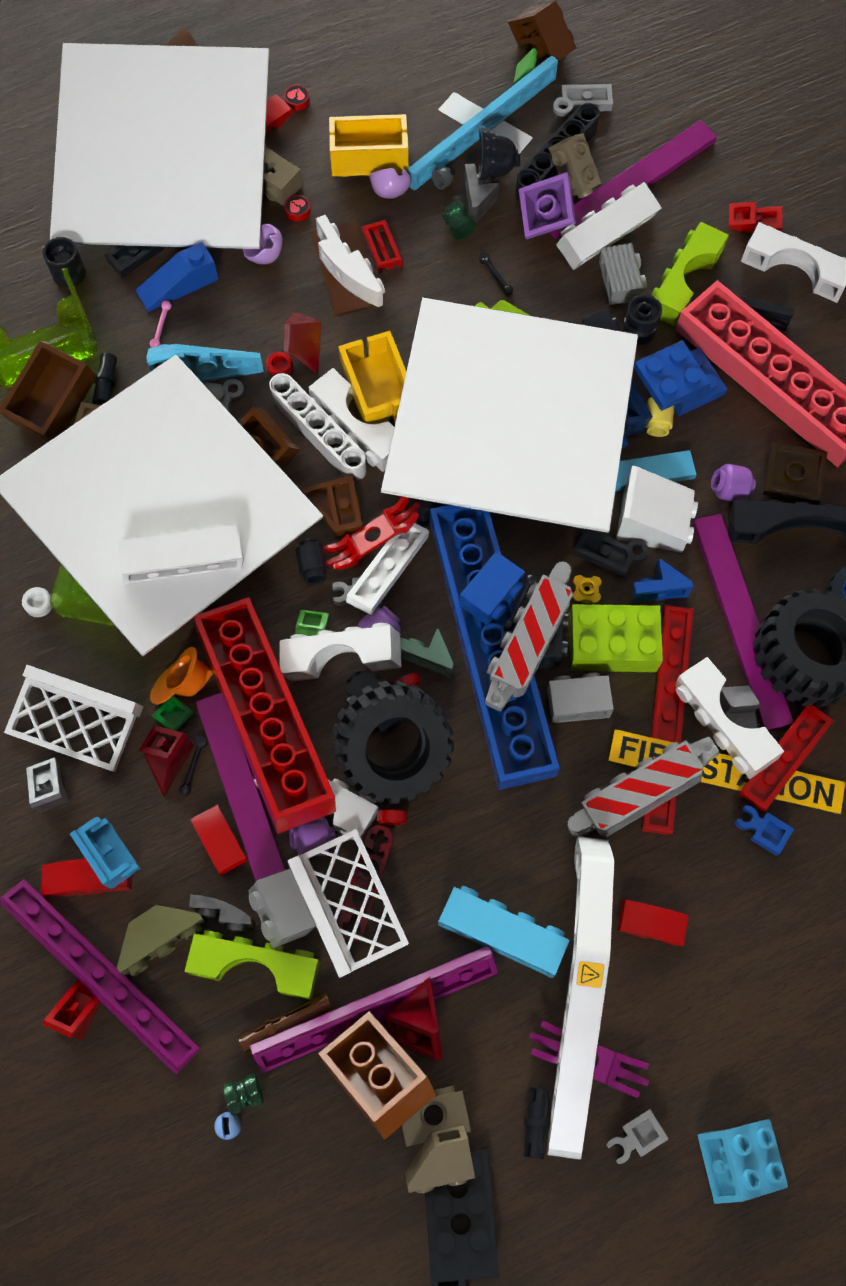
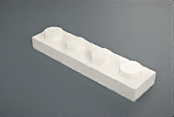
(386, 569)

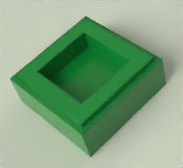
(173, 714)

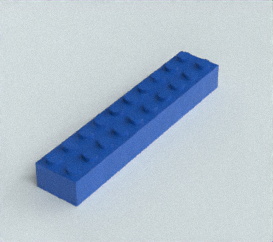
(519, 734)

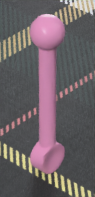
(166, 306)

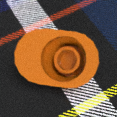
(182, 678)

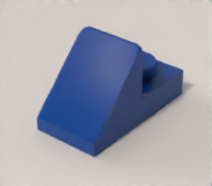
(668, 585)

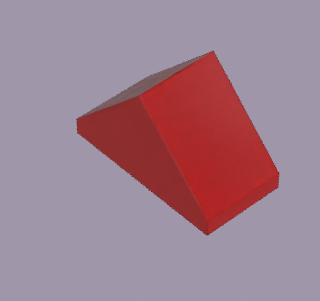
(73, 1012)

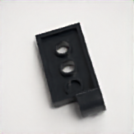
(467, 1255)

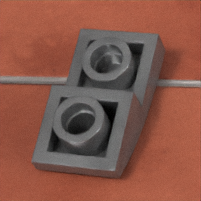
(230, 916)

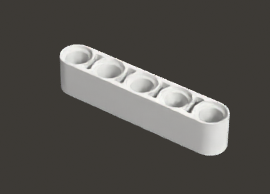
(313, 416)

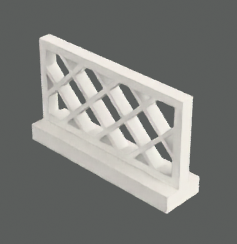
(74, 692)
(323, 915)

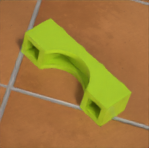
(701, 252)
(213, 957)

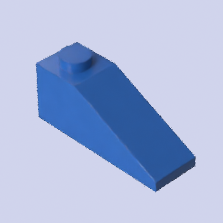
(178, 277)

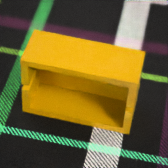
(368, 144)
(374, 380)

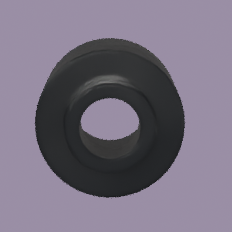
(312, 562)

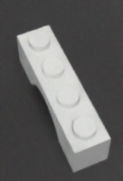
(773, 247)
(334, 397)
(305, 656)
(749, 748)
(351, 810)

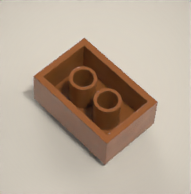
(377, 1074)

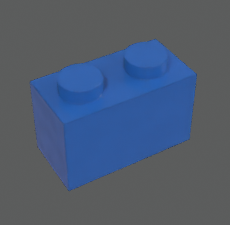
(492, 588)

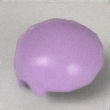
(389, 184)
(270, 246)

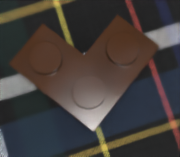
(544, 29)

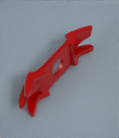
(356, 545)

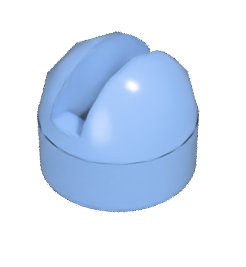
(234, 1126)

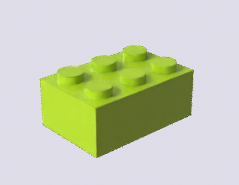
(615, 638)

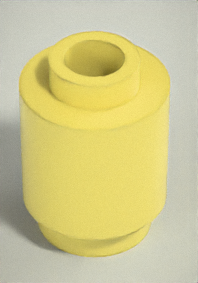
(661, 420)

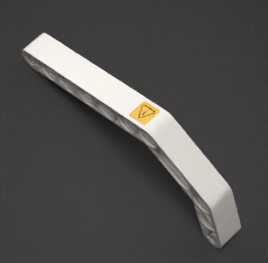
(584, 998)

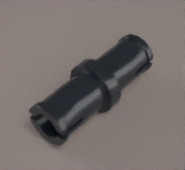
(105, 379)
(536, 1123)

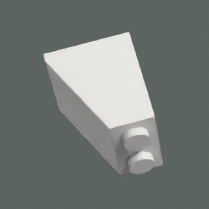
(656, 511)

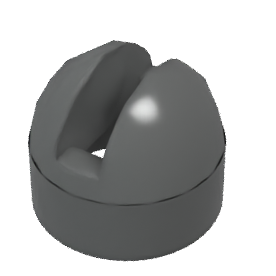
(442, 177)

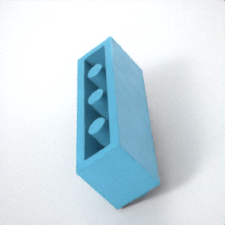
(504, 932)

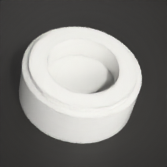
(37, 602)

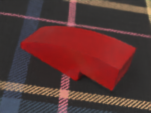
(75, 878)

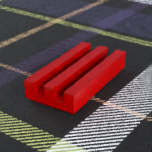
(387, 263)

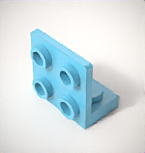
(742, 1162)

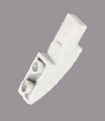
(347, 267)

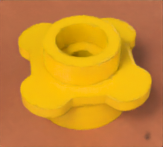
(583, 596)

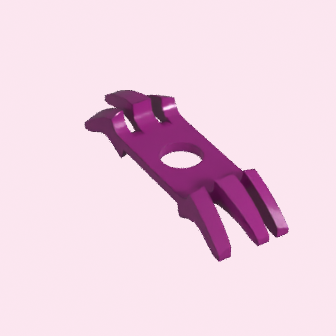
(606, 1068)

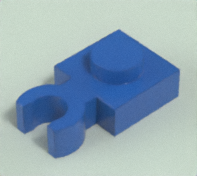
(768, 831)

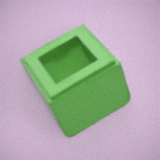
(526, 65)
(311, 622)

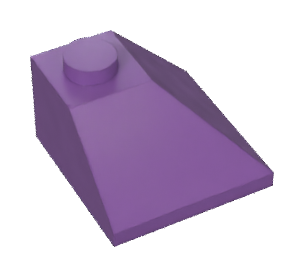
(547, 205)

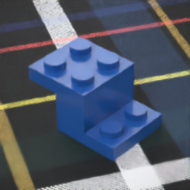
(680, 378)

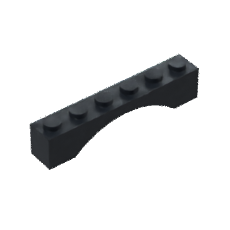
(755, 520)

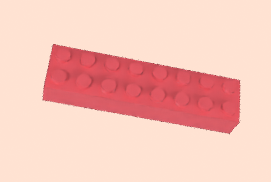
(769, 368)

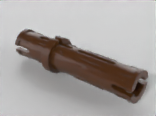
(307, 1011)

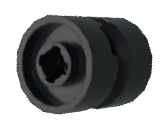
(63, 253)
(642, 317)

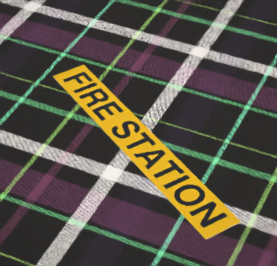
(800, 789)

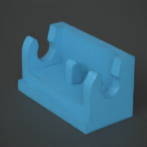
(105, 852)

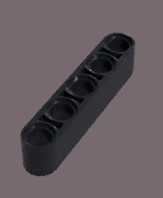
(541, 165)

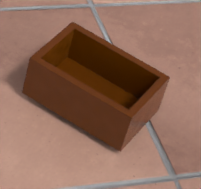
(47, 392)

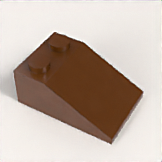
(270, 436)

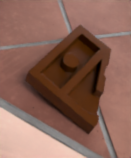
(337, 503)

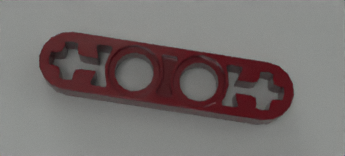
(363, 881)

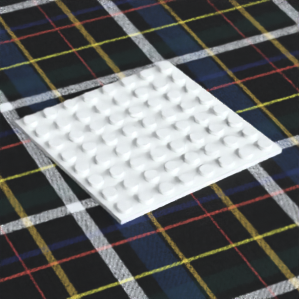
(160, 145)
(512, 415)
(147, 465)

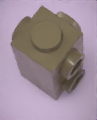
(574, 157)

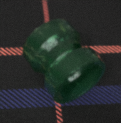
(459, 221)
(243, 1094)

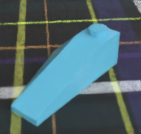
(206, 362)

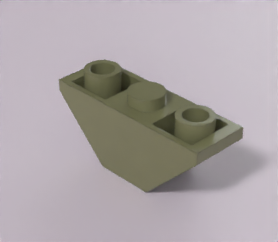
(155, 935)

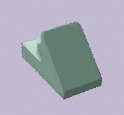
(433, 658)

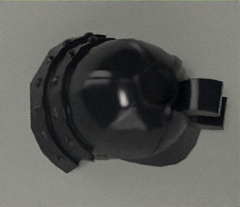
(498, 155)

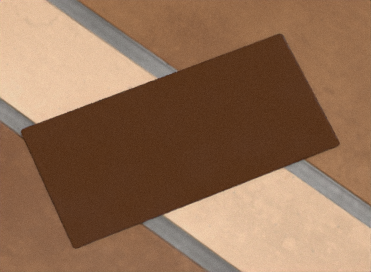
(342, 298)

